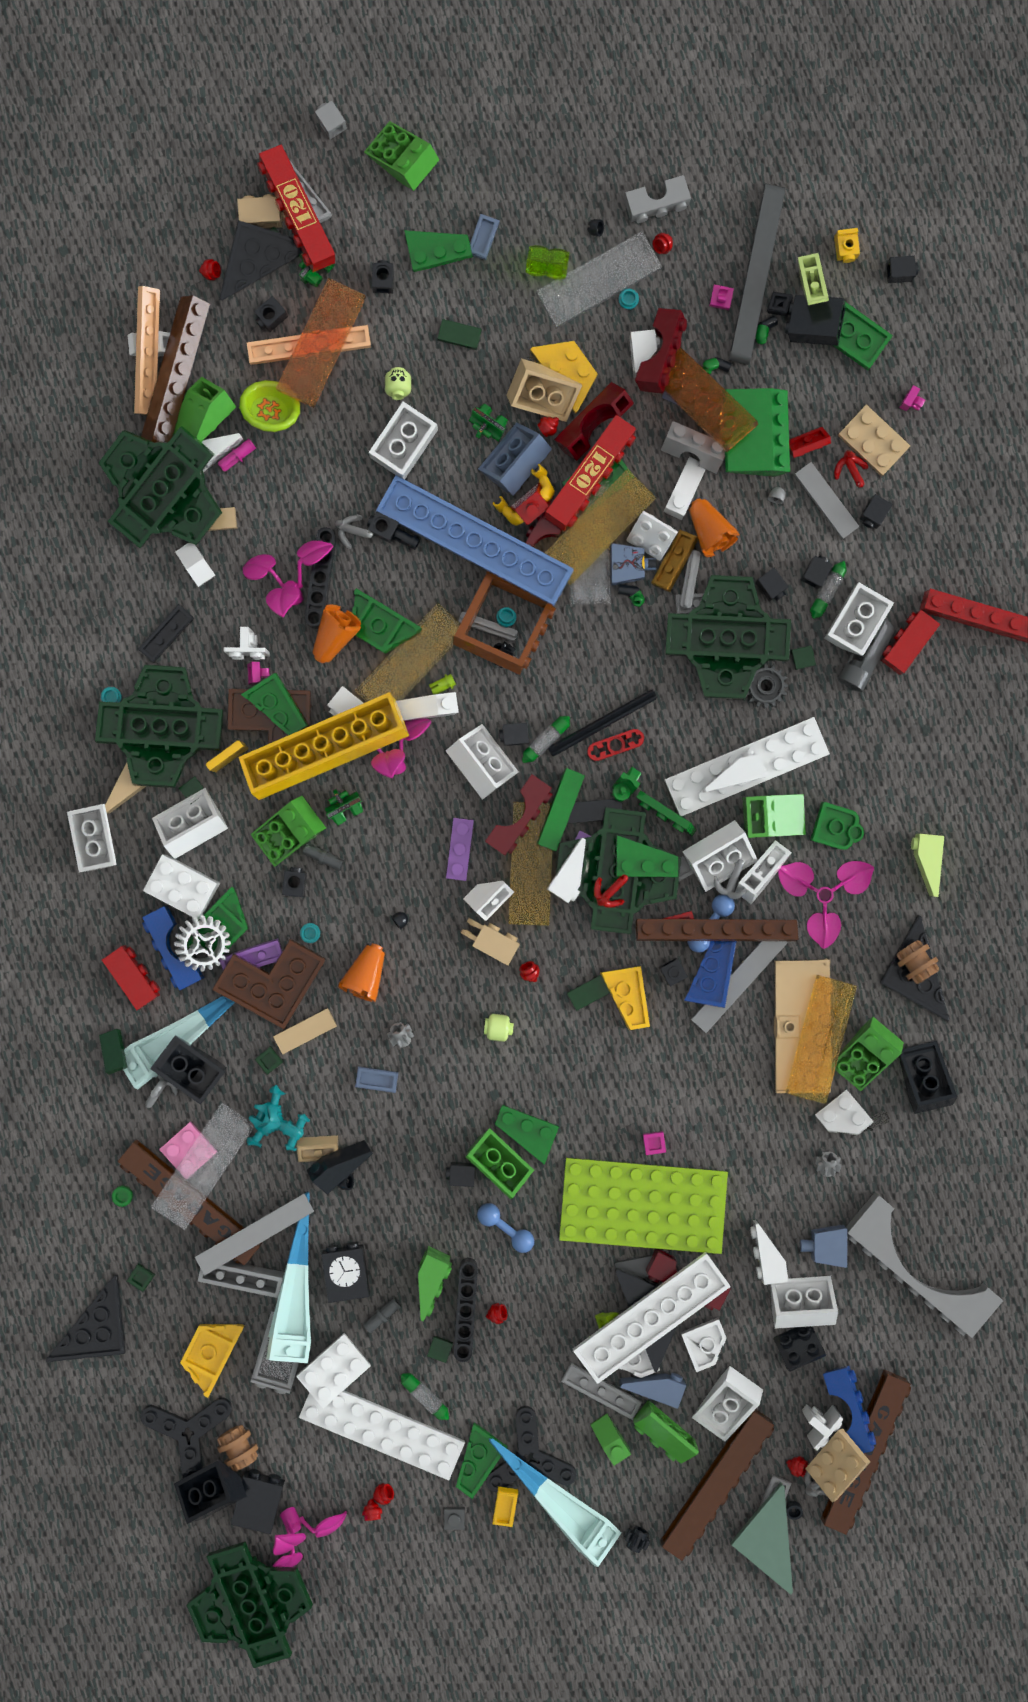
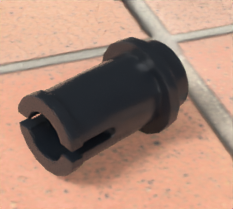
(406, 539)

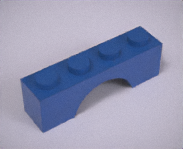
(160, 925)
(841, 1383)

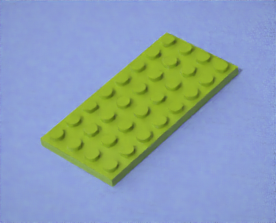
(643, 1205)

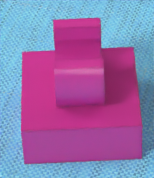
(721, 297)
(912, 400)
(255, 673)
(654, 1143)

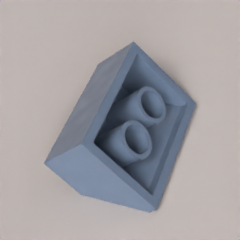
(514, 458)

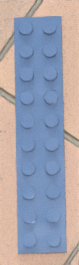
(475, 540)

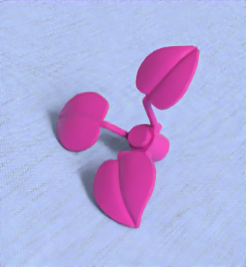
(283, 598)
(392, 761)
(797, 878)
(292, 1524)

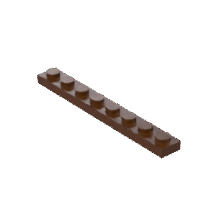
(716, 930)

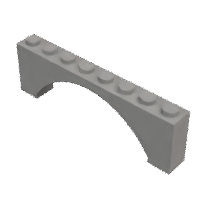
(965, 1308)

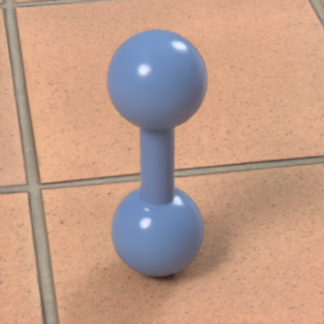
(722, 907)
(490, 1215)

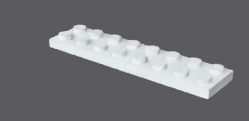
(779, 755)
(651, 1317)
(386, 1432)

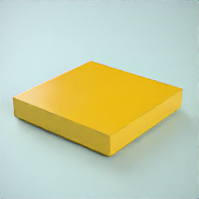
(226, 756)

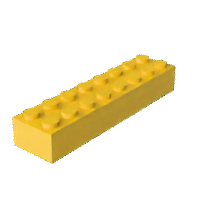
(323, 746)

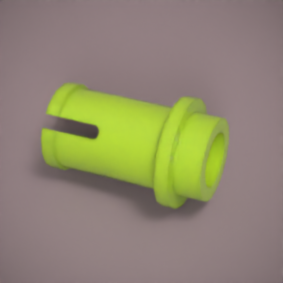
(442, 684)

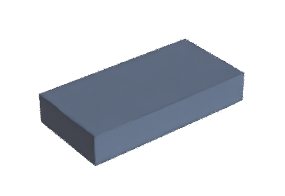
(483, 236)
(376, 1079)

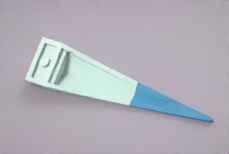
(144, 1052)
(291, 1320)
(582, 1525)

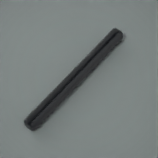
(602, 722)

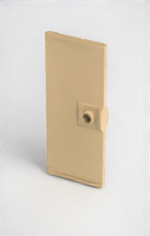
(792, 997)

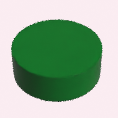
(122, 1196)

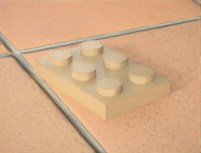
(874, 440)
(837, 1465)

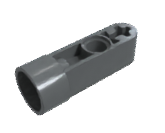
(859, 668)

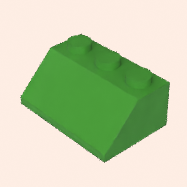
(499, 1163)
(665, 1433)

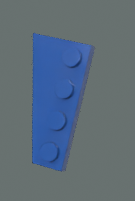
(714, 975)

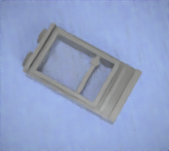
(270, 1373)

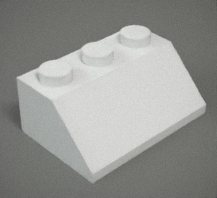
(858, 620)
(482, 761)
(189, 824)
(91, 838)
(718, 854)
(804, 1302)

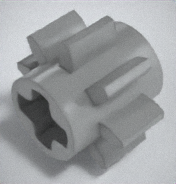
(400, 1034)
(828, 1164)

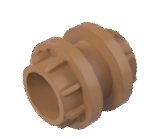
(917, 962)
(237, 1448)

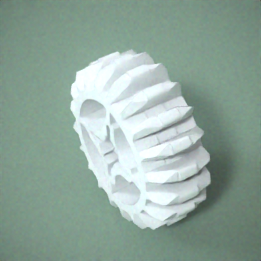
(191, 929)

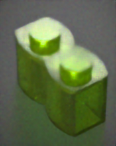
(547, 262)

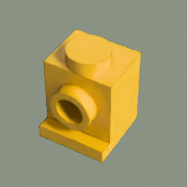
(845, 253)

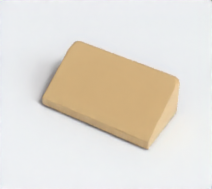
(315, 1147)

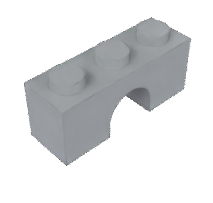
(641, 206)
(684, 439)

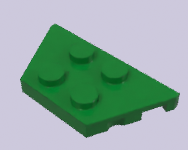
(381, 625)
(230, 915)

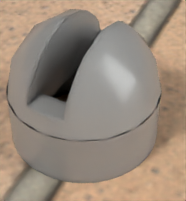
(777, 492)

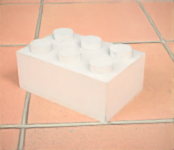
(403, 440)
(181, 886)
(333, 1370)

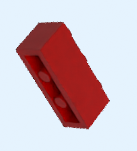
(909, 641)
(131, 977)

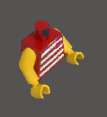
(530, 504)

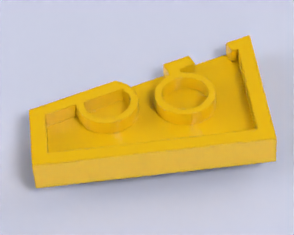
(629, 995)

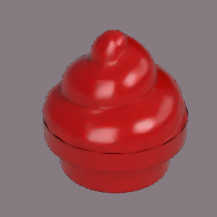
(662, 243)
(210, 269)
(548, 425)
(529, 971)
(497, 1313)
(797, 1466)
(383, 1494)
(372, 1511)

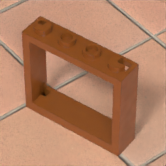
(490, 653)

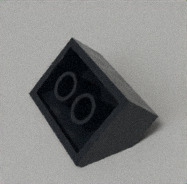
(209, 1491)

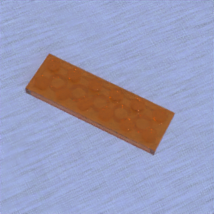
(321, 342)
(708, 402)

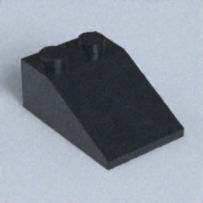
(188, 1069)
(926, 1077)

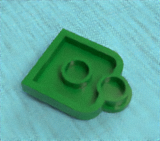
(837, 827)

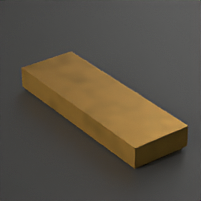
(674, 560)

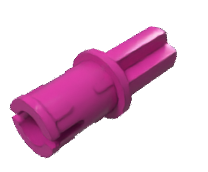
(236, 455)

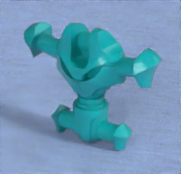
(270, 1120)

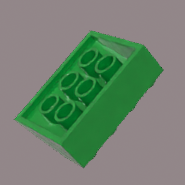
(766, 447)

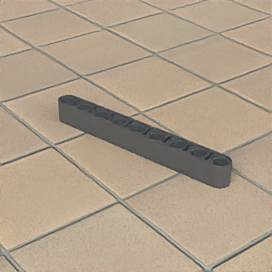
(757, 274)

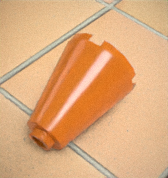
(711, 528)
(334, 632)
(365, 974)

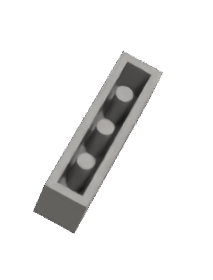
(245, 1278)

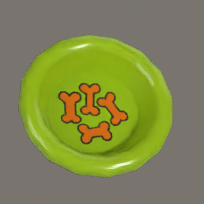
(268, 408)

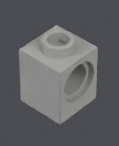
(330, 119)

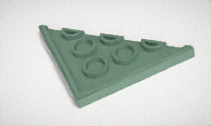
(766, 1539)

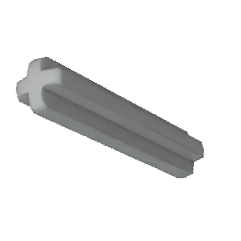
(690, 579)
(492, 628)

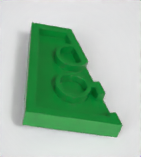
(436, 249)
(276, 703)
(665, 813)
(643, 861)
(528, 1131)
(478, 1461)

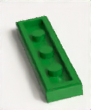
(560, 809)

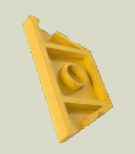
(569, 361)
(210, 1352)

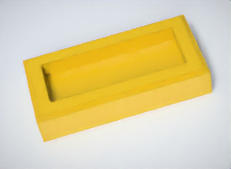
(505, 1506)

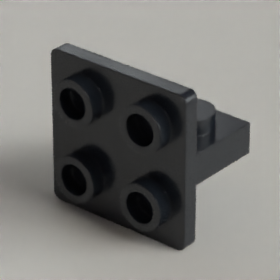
(799, 1347)

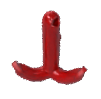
(850, 460)
(603, 899)

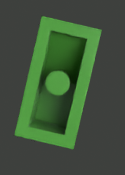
(610, 1439)

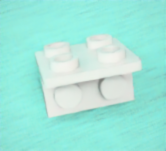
(652, 535)
(248, 641)
(822, 1425)

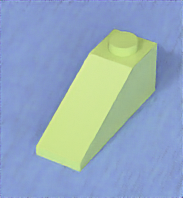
(812, 279)
(928, 855)

